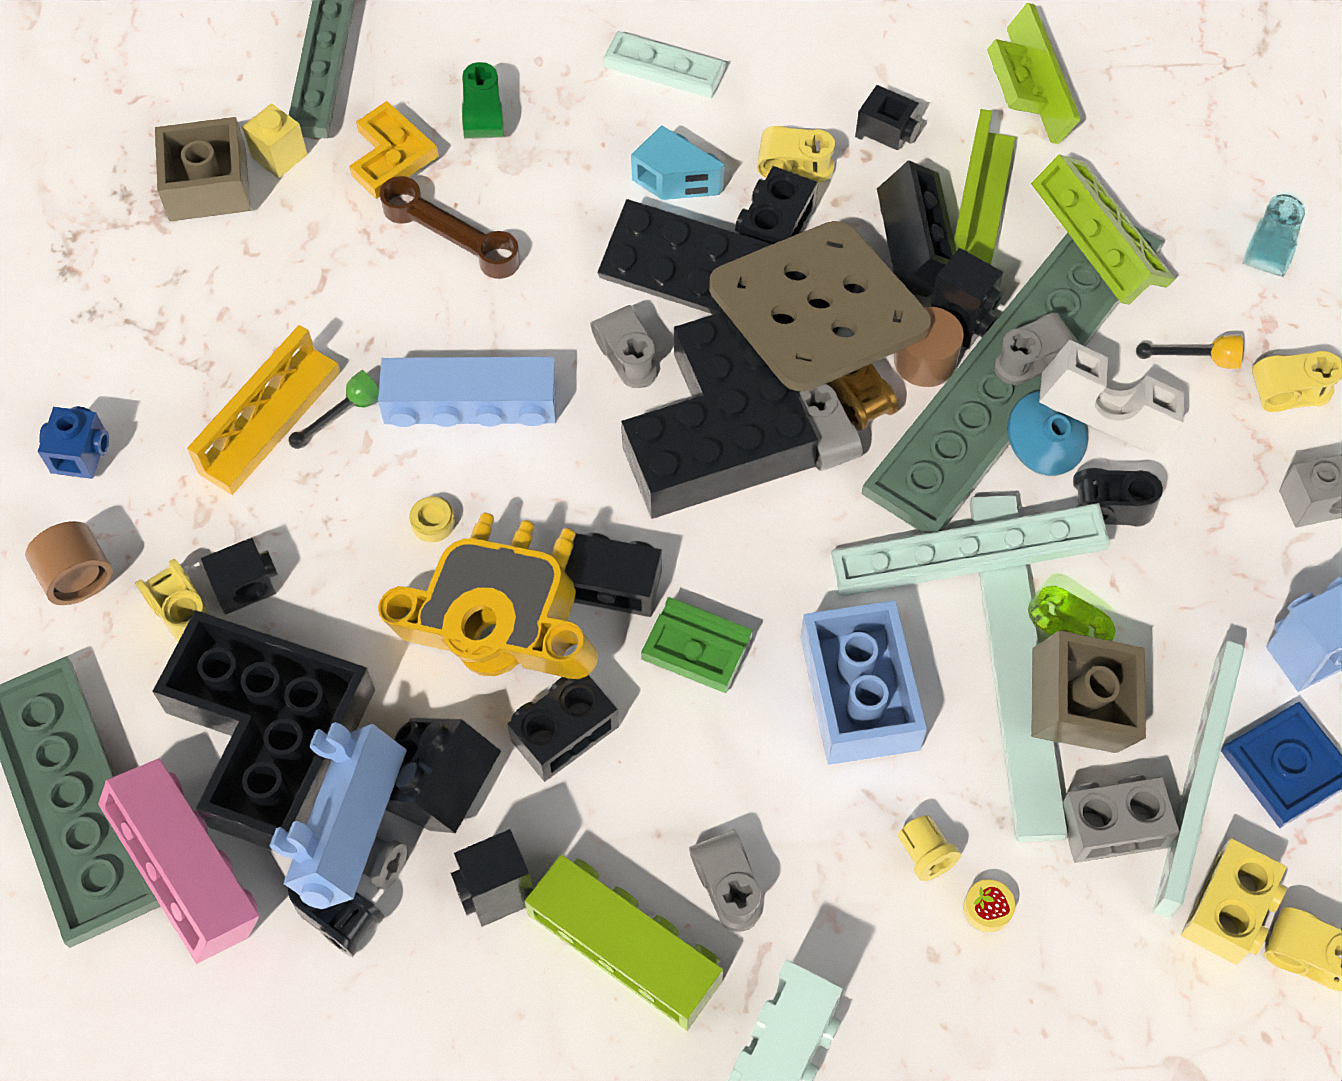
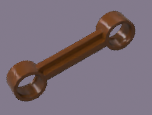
(449, 227)

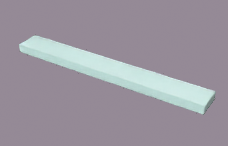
(1011, 636)

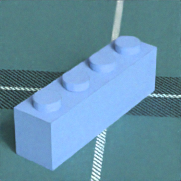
(468, 391)

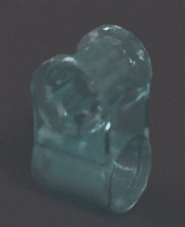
(1276, 236)

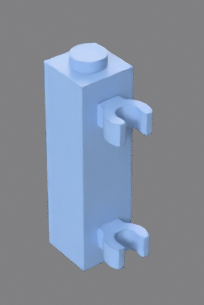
(345, 817)

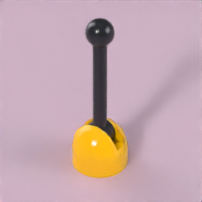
(1224, 351)

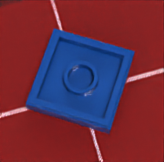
(1287, 764)

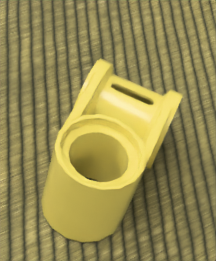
(796, 152)
(1293, 383)
(172, 597)
(1306, 947)

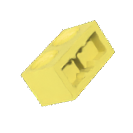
(1227, 897)

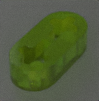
(1071, 615)

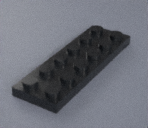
(676, 256)

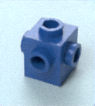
(73, 442)

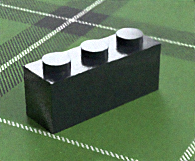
(916, 226)

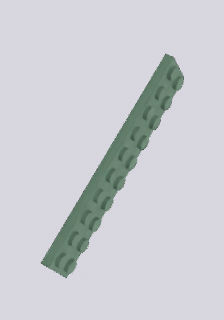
(967, 420)

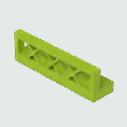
(984, 190)
(1100, 229)

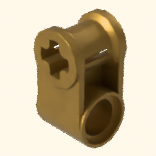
(864, 396)

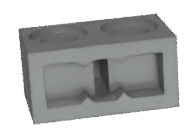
(1122, 829)

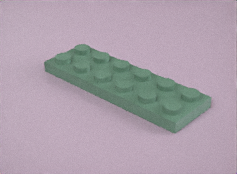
(56, 780)

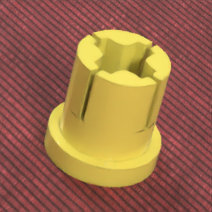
(928, 848)

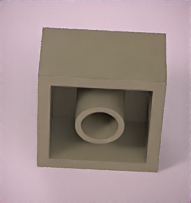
(202, 169)
(1088, 692)

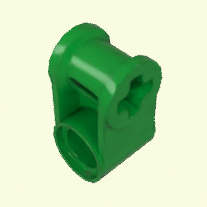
(481, 102)

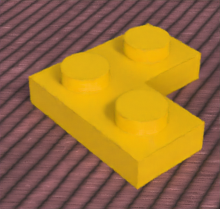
(398, 148)

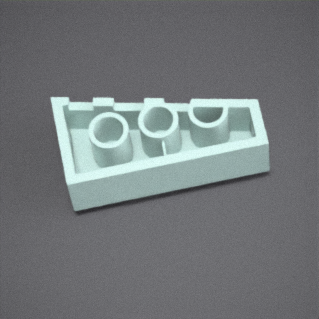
(791, 1029)

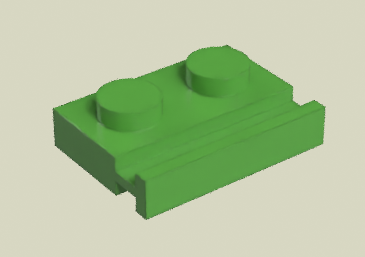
(696, 644)

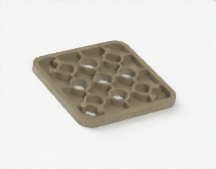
(807, 350)

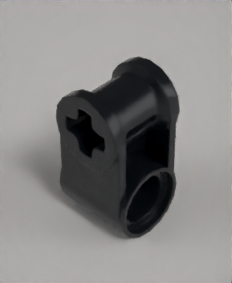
(1115, 493)
(341, 923)

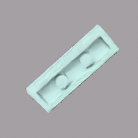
(664, 64)

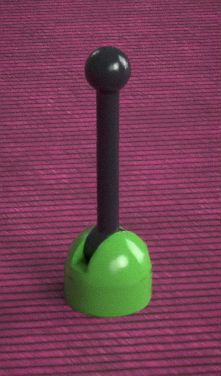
(360, 392)

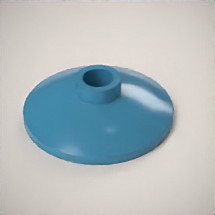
(1038, 445)

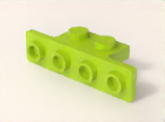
(1032, 74)

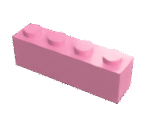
(179, 859)

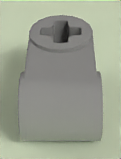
(626, 346)
(1031, 349)
(835, 433)
(727, 874)

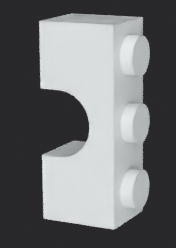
(1139, 416)

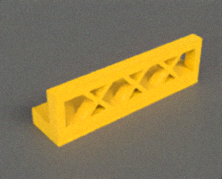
(265, 412)

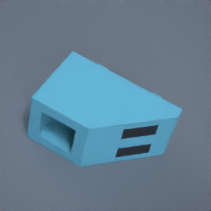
(675, 167)

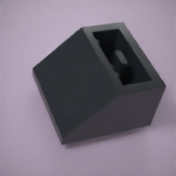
(440, 772)

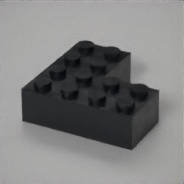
(726, 438)
(270, 704)

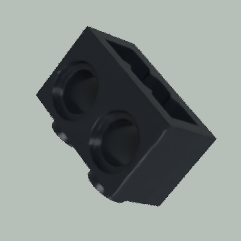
(778, 207)
(572, 732)

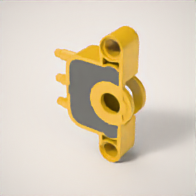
(499, 585)

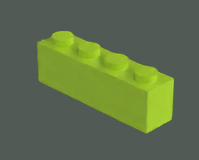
(625, 940)

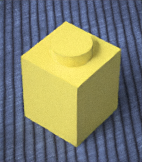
(275, 140)

